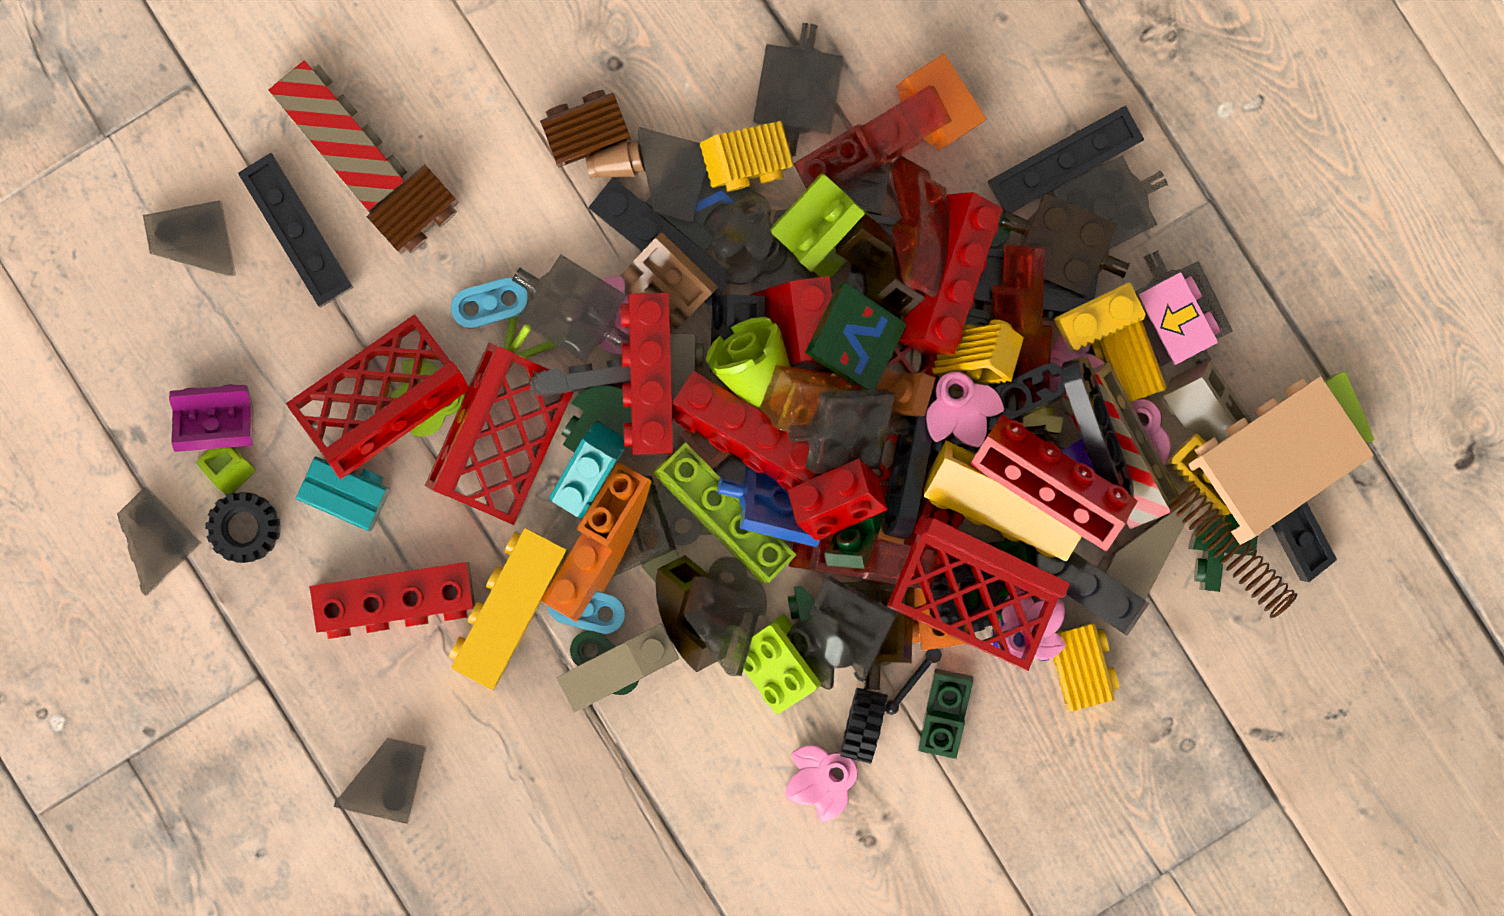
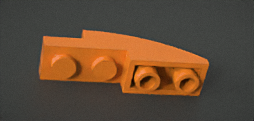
(602, 544)

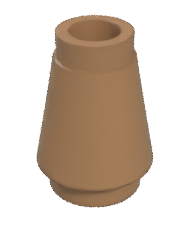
(618, 160)

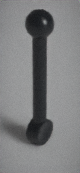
(932, 656)

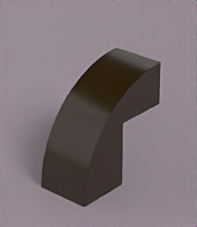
(874, 252)
(672, 592)

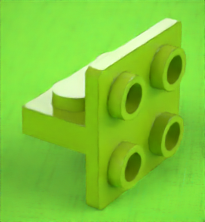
(817, 225)
(778, 667)

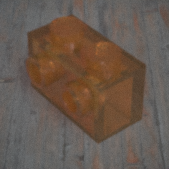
(795, 395)

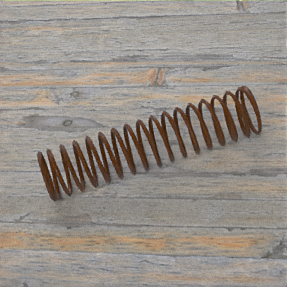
(1183, 497)

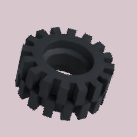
(221, 516)
(948, 610)
(863, 725)

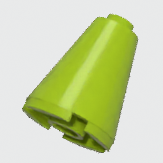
(748, 358)

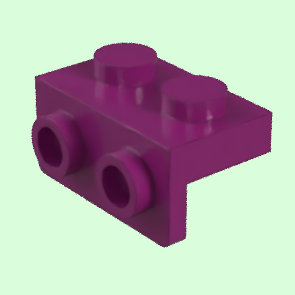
(211, 418)

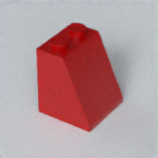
(797, 312)

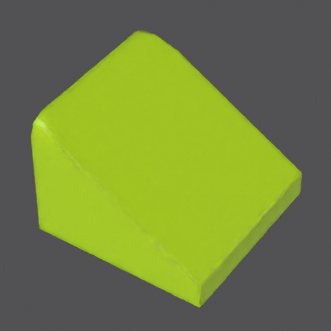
(226, 468)

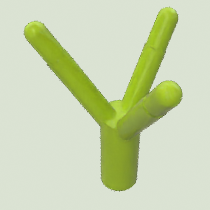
(513, 346)

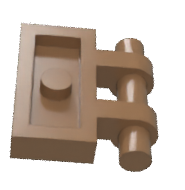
(673, 274)

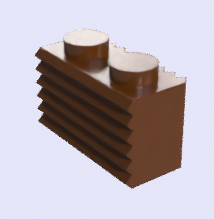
(584, 128)
(414, 210)

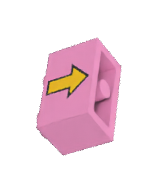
(1179, 318)

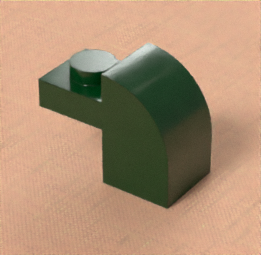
(600, 405)
(1208, 569)

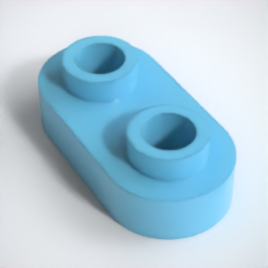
(490, 303)
(590, 619)

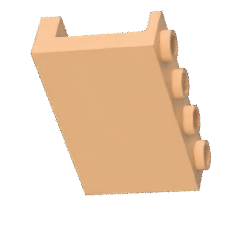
(1282, 456)

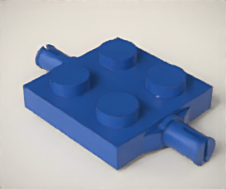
(765, 507)

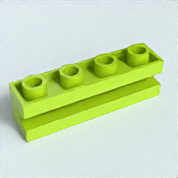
(696, 488)

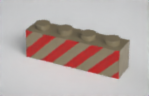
(337, 136)
(1149, 477)

